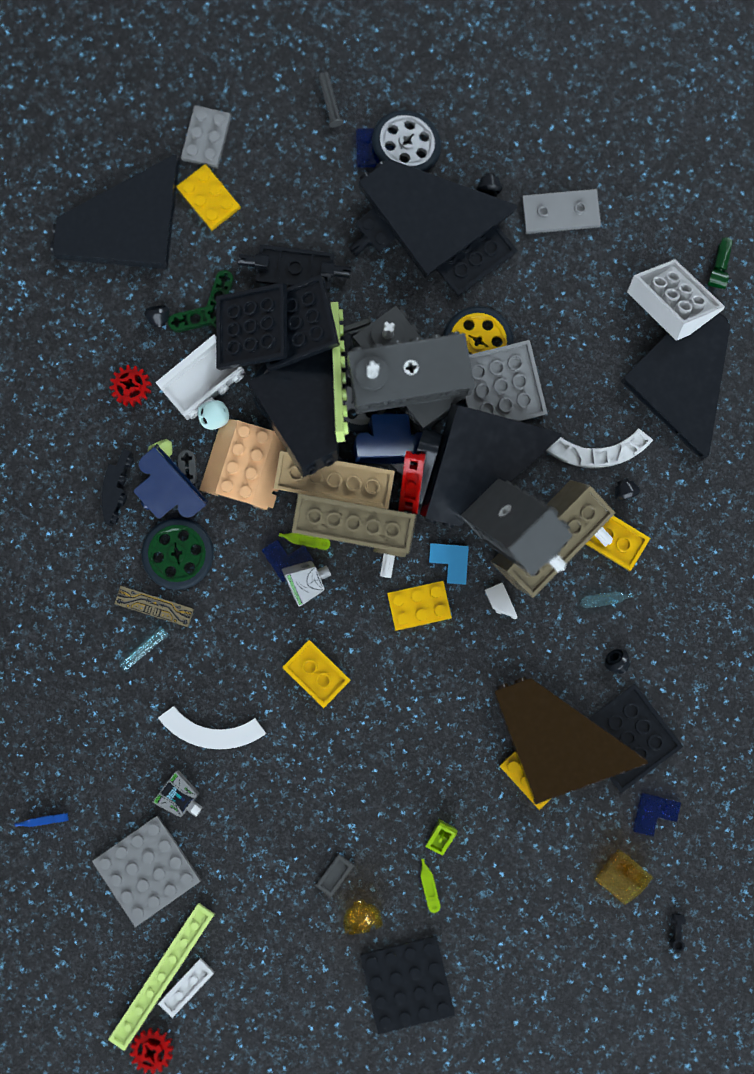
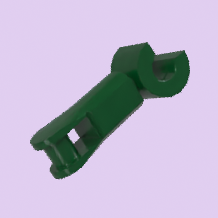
(719, 277)

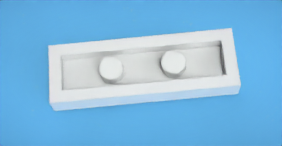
(186, 987)

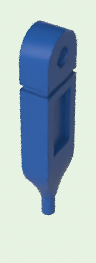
(44, 820)

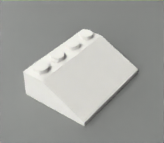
(674, 298)

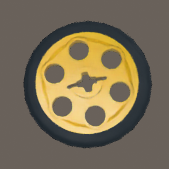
(478, 315)

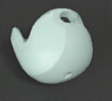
(215, 413)

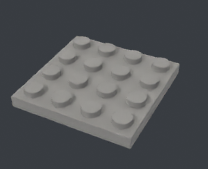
(507, 382)
(146, 871)

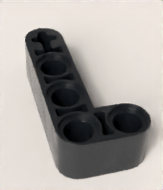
(428, 445)

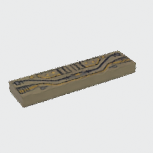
(154, 606)

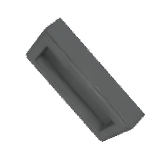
(334, 875)

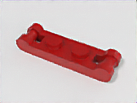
(411, 482)

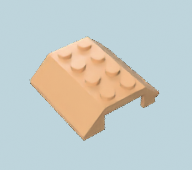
(243, 464)

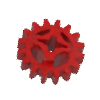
(129, 393)
(153, 1058)

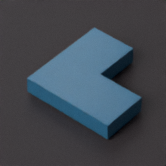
(455, 557)

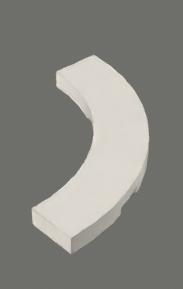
(600, 457)
(208, 737)

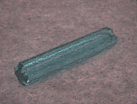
(143, 649)

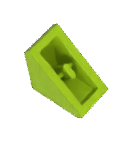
(441, 837)

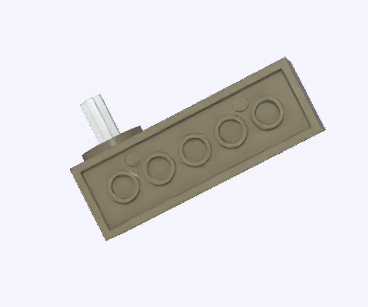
(584, 513)
(358, 524)

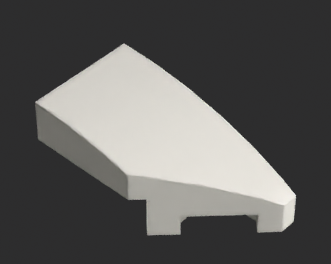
(500, 600)

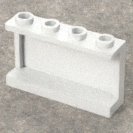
(197, 379)

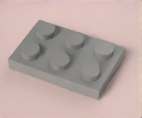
(206, 136)

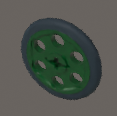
(152, 545)

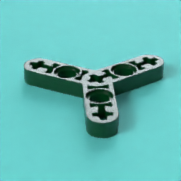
(204, 311)

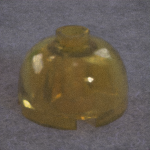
(361, 918)

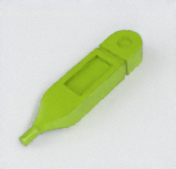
(308, 541)
(429, 888)

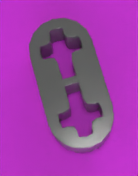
(192, 465)

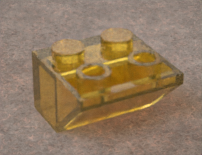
(623, 877)

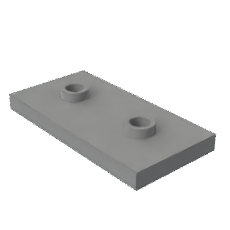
(561, 211)

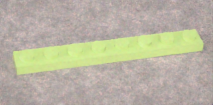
(339, 377)
(161, 976)

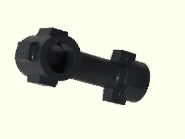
(676, 943)

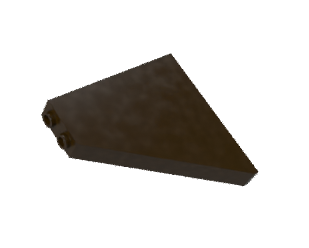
(557, 743)

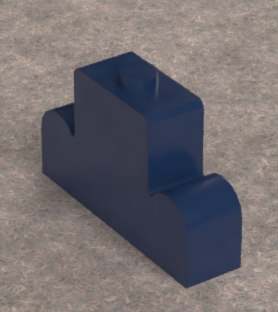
(387, 440)
(166, 486)

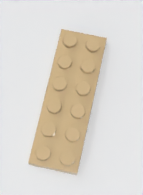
(338, 482)

